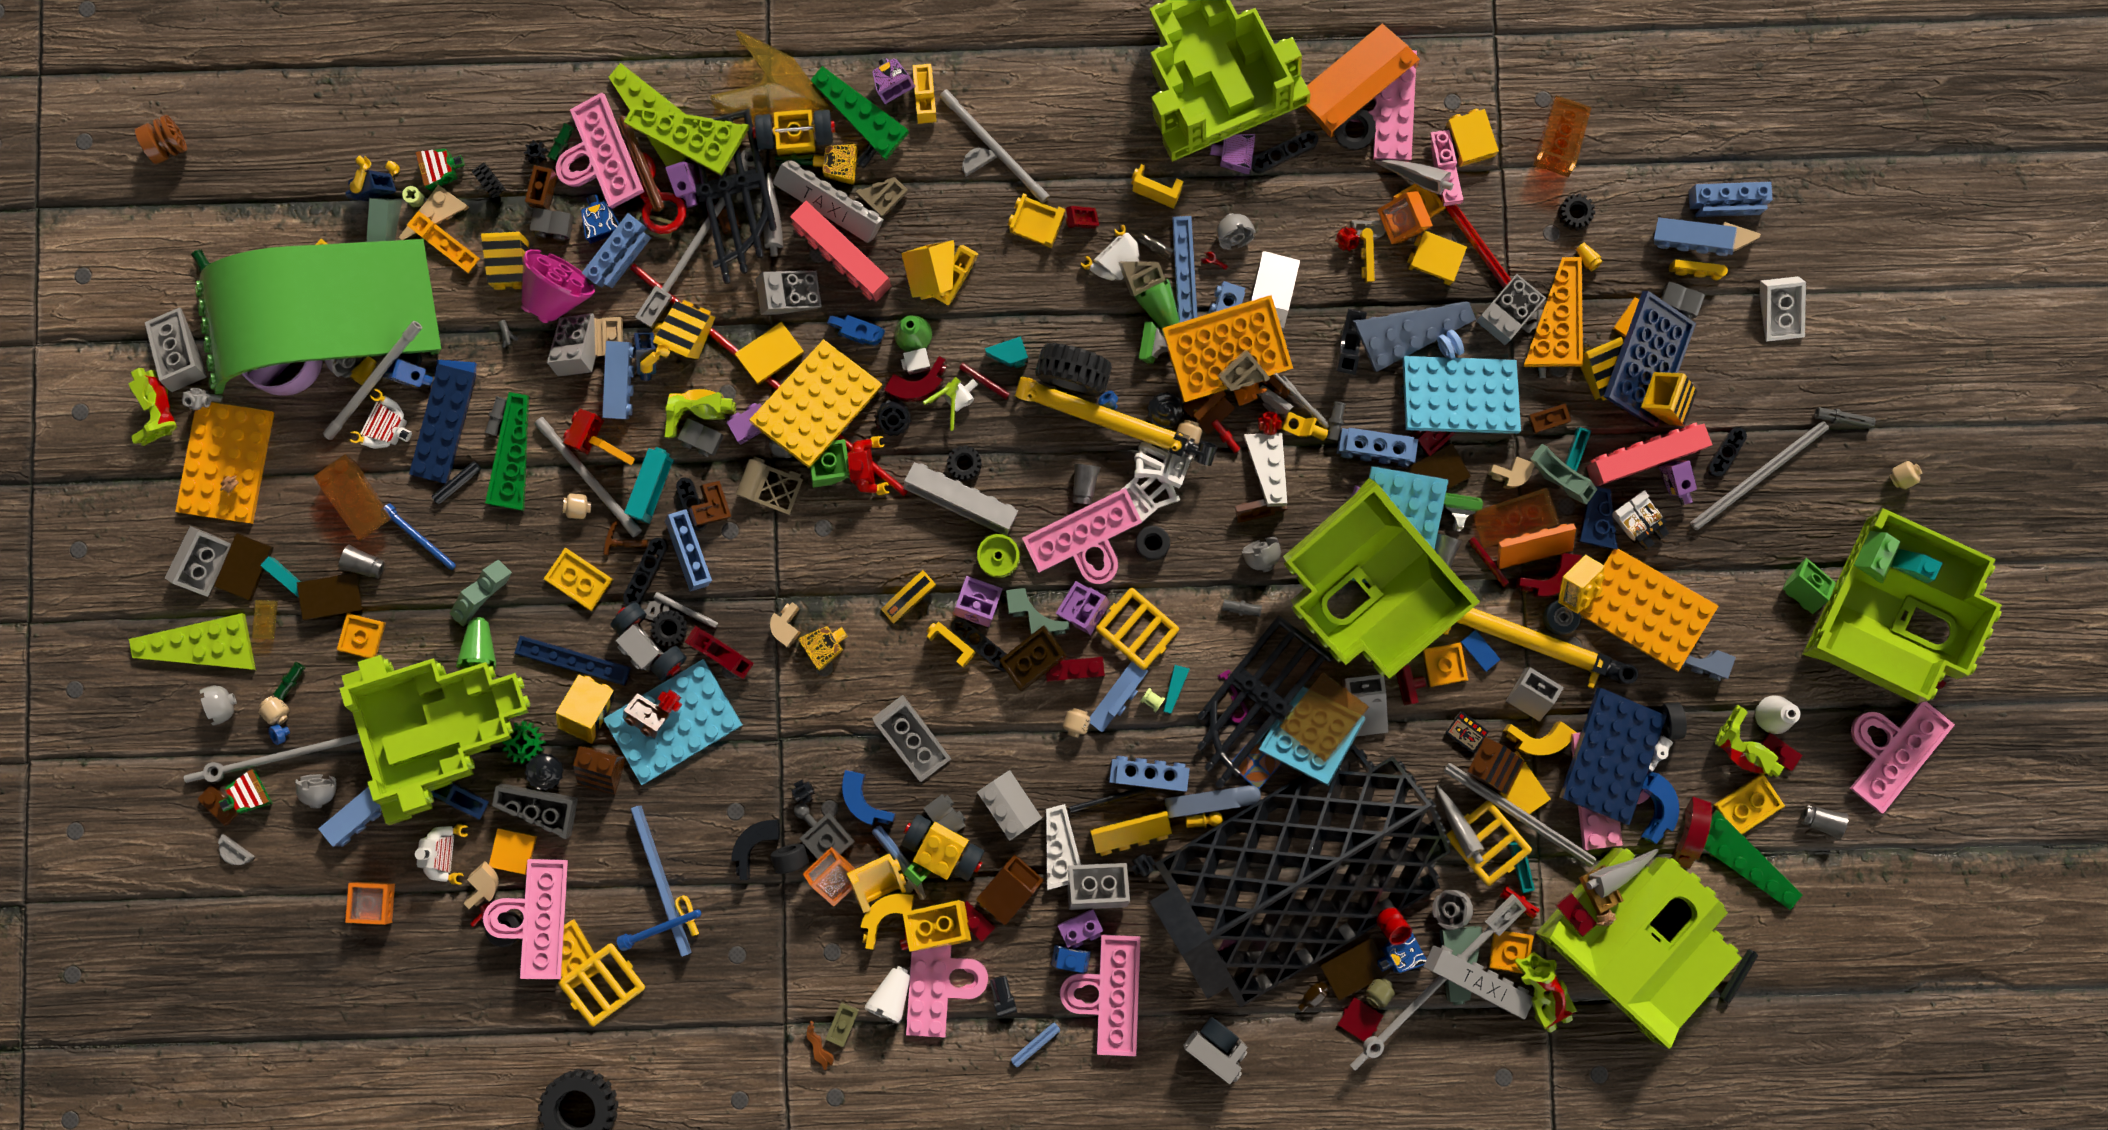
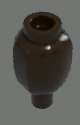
(1314, 996)

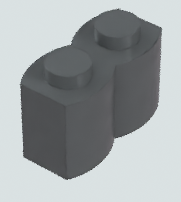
(551, 223)
(1683, 299)
(700, 437)
(944, 814)

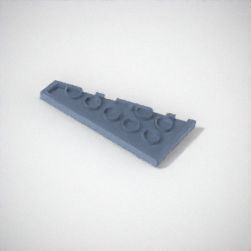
(1400, 334)

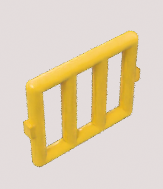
(1115, 639)
(1513, 835)
(607, 1009)

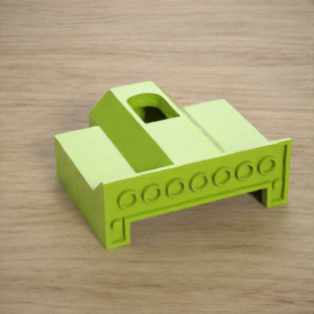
(1410, 589)
(1863, 622)
(1647, 978)

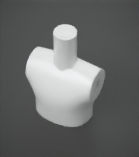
(963, 395)
(1660, 751)

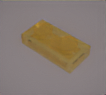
(264, 619)

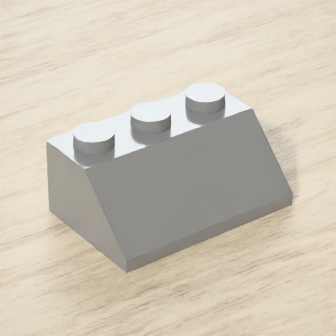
(198, 561)
(1009, 805)
(1098, 886)

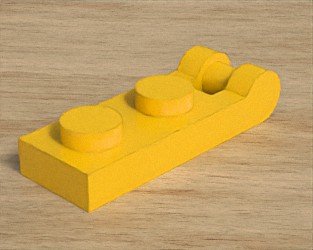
(1367, 254)
(1699, 269)

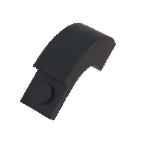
(1349, 343)
(748, 839)

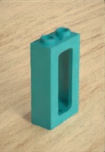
(649, 485)

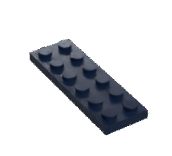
(442, 423)

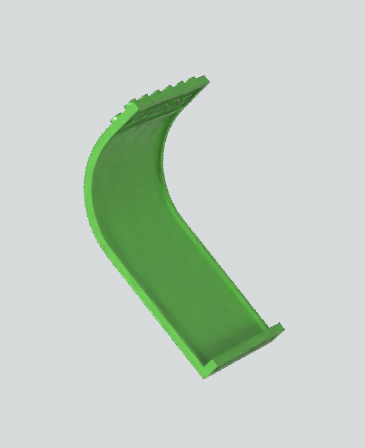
(313, 305)

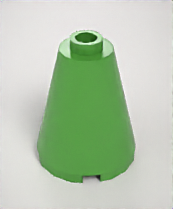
(1160, 304)
(913, 333)
(476, 645)

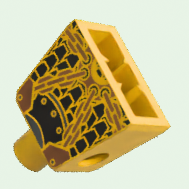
(838, 163)
(823, 645)

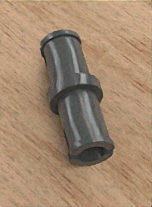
(496, 416)
(1336, 421)
(1242, 608)

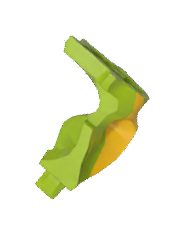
(701, 402)

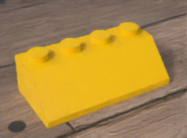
(1130, 832)

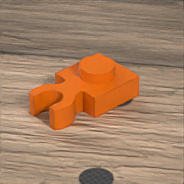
(1248, 393)

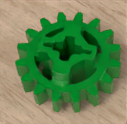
(524, 734)

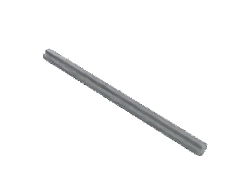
(1759, 475)
(1519, 814)

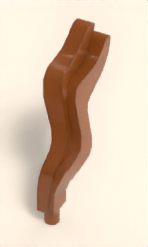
(820, 1055)

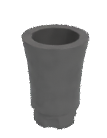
(1084, 483)
(1446, 548)
(360, 562)
(1825, 821)

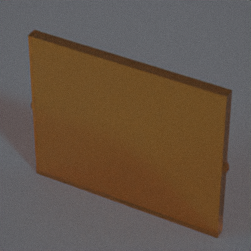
(1324, 717)

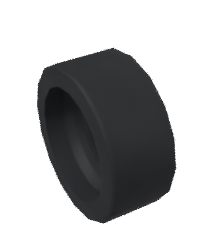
(1675, 724)

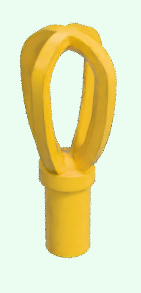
(691, 924)

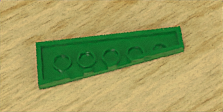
(869, 120)
(509, 466)
(1739, 854)

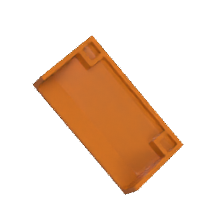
(1358, 78)

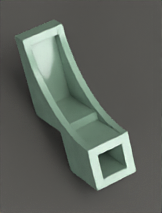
(1556, 471)
(475, 595)
(1019, 604)

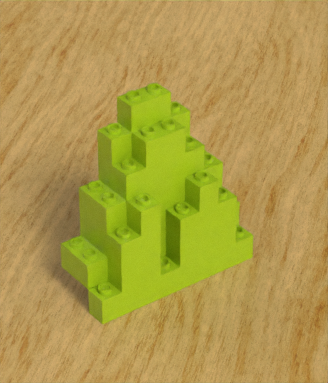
(1219, 73)
(426, 725)

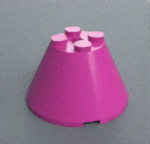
(552, 286)

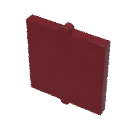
(1360, 1019)

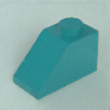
(1009, 352)
(1917, 565)

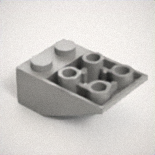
(787, 292)
(1511, 309)
(573, 346)
(1373, 693)

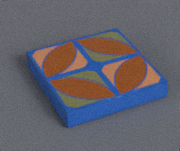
(1257, 766)

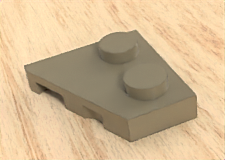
(883, 196)
(1141, 275)
(1242, 372)

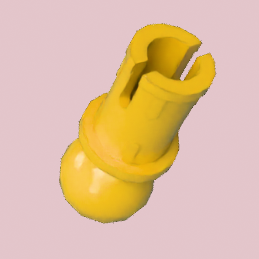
(1213, 819)

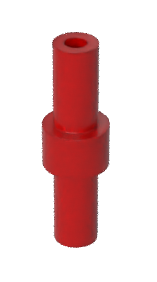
(1225, 436)

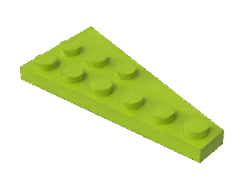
(638, 93)
(696, 137)
(212, 643)

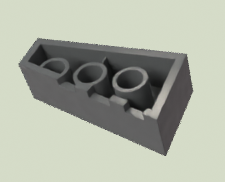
(546, 809)

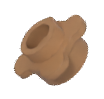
(229, 484)
(1605, 918)

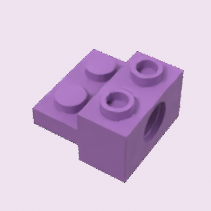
(977, 601)
(1083, 607)

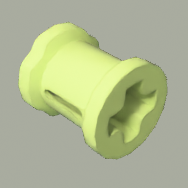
(407, 195)
(1152, 700)

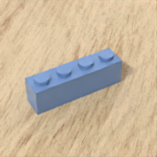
(1695, 236)
(618, 380)
(688, 550)
(351, 819)

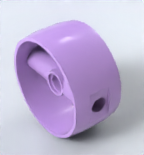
(265, 376)

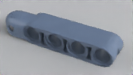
(1212, 801)

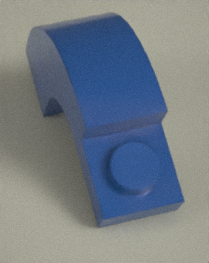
(853, 795)
(1665, 805)

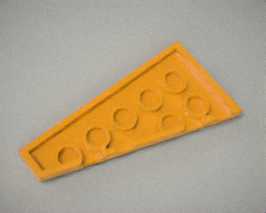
(1560, 328)

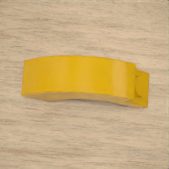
(1553, 742)
(886, 905)

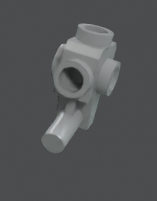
(199, 398)

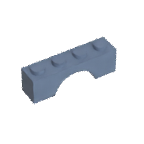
(1715, 664)

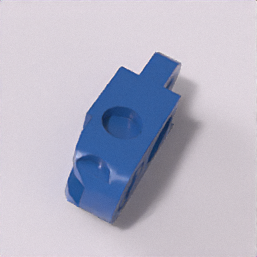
(857, 330)

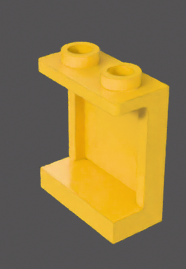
(1472, 137)
(1155, 190)
(1036, 221)
(1437, 256)
(968, 653)
(876, 880)

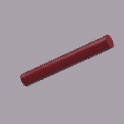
(985, 381)
(1488, 561)

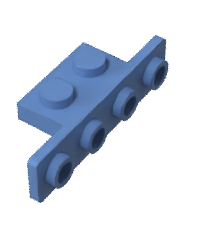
(1114, 700)

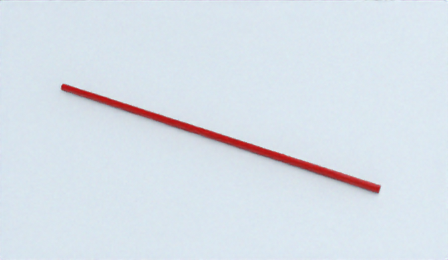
(772, 382)

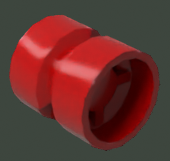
(1394, 926)

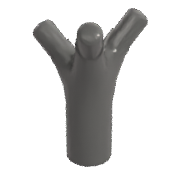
(506, 333)

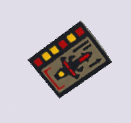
(1467, 732)

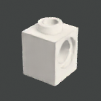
(916, 361)

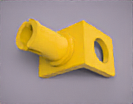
(1305, 427)

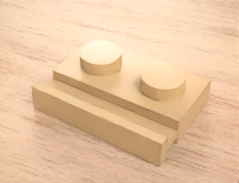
(607, 330)

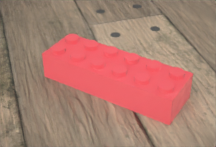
(840, 251)
(1648, 455)

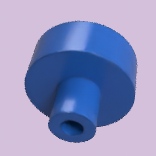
(1108, 400)
(278, 734)

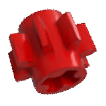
(1347, 239)
(1269, 423)
(669, 701)

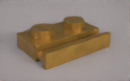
(1600, 904)

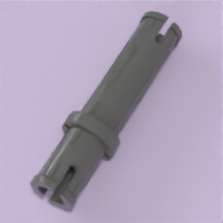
(1844, 417)

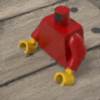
(861, 466)

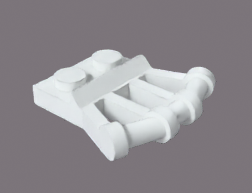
(1171, 470)
(1143, 503)

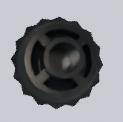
(1165, 410)
(892, 418)
(544, 771)

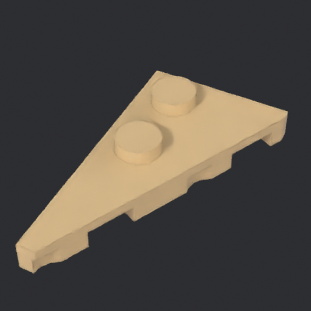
(437, 208)

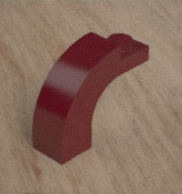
(917, 390)
(1552, 585)
(719, 652)
(1695, 834)

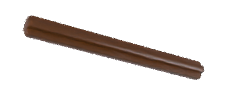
(641, 165)

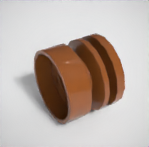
(160, 138)

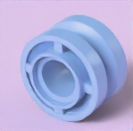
(1450, 344)

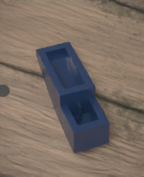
(462, 799)

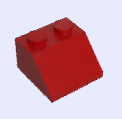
(583, 427)

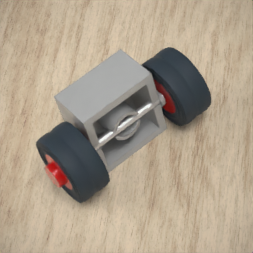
(641, 647)

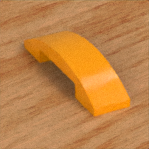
(443, 242)

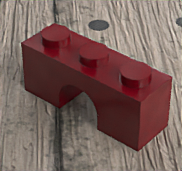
(1076, 669)

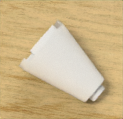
(1776, 714)
(890, 996)

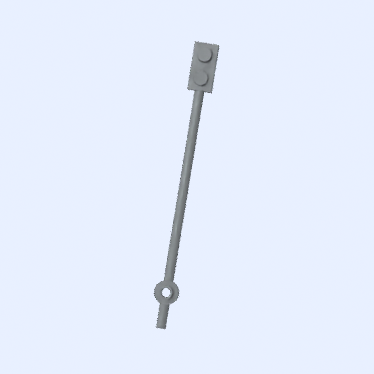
(659, 297)
(208, 770)
(1497, 923)

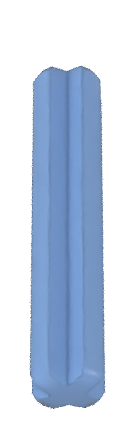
(890, 847)
(1035, 1044)

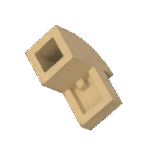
(1516, 475)
(780, 625)
(485, 882)

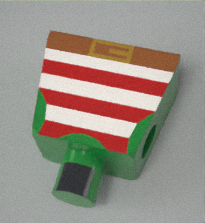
(438, 167)
(246, 794)

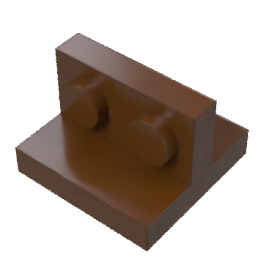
(1207, 409)

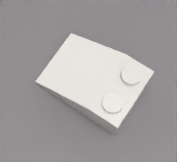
(1783, 308)

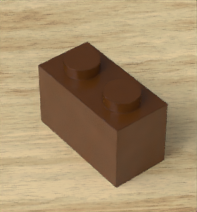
(541, 188)

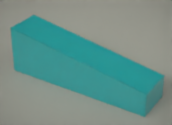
(1577, 447)
(281, 574)
(1177, 680)
(1522, 870)

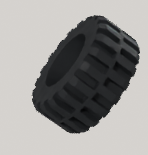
(1073, 369)
(581, 1081)

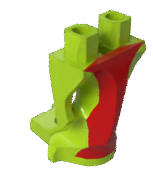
(152, 396)
(1747, 755)
(1544, 978)

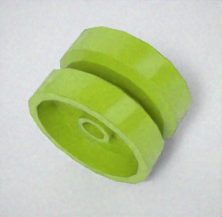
(998, 567)

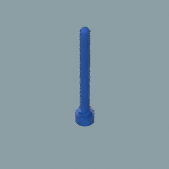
(418, 537)
(627, 941)

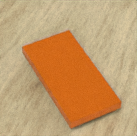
(1536, 545)

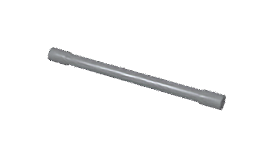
(1034, 188)
(407, 336)
(627, 522)

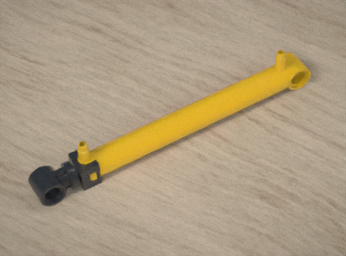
(1175, 442)
(1595, 663)

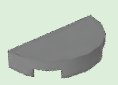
(976, 159)
(1376, 226)
(1274, 403)
(232, 852)

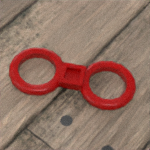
(665, 196)

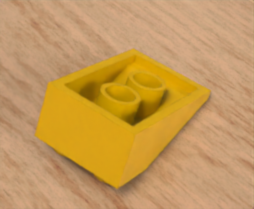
(937, 926)

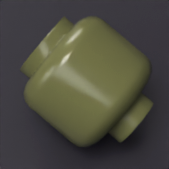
(1379, 993)

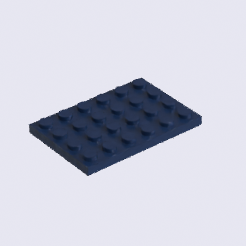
(1652, 344)
(1612, 756)

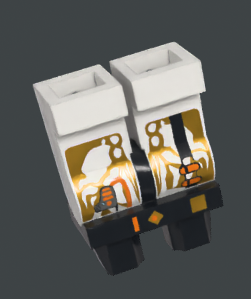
(1640, 519)

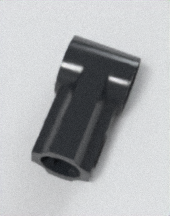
(1004, 1001)

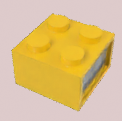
(1581, 584)

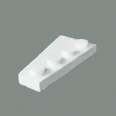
(1269, 465)
(1060, 847)

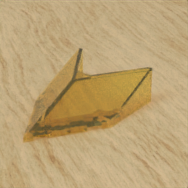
(780, 90)

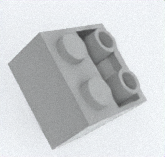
(1534, 693)

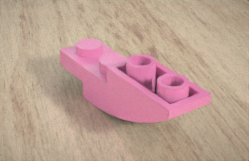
(1445, 159)

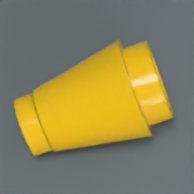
(1589, 257)
(363, 370)

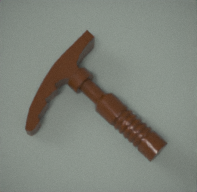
(626, 543)

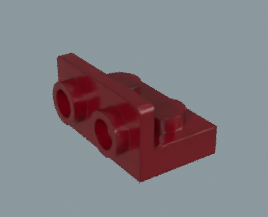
(1431, 440)

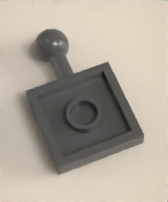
(823, 834)

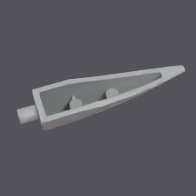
(1425, 176)
(773, 239)
(1464, 833)
(1613, 877)

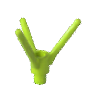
(949, 390)

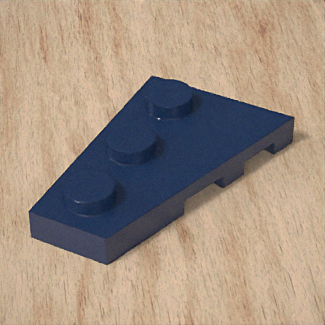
(1598, 521)

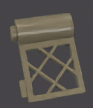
(754, 480)

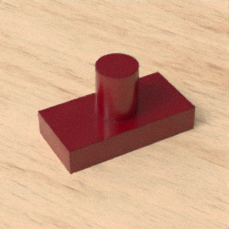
(1081, 217)
(1409, 685)
(1786, 755)
(1576, 914)
(978, 923)

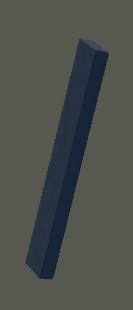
(572, 660)

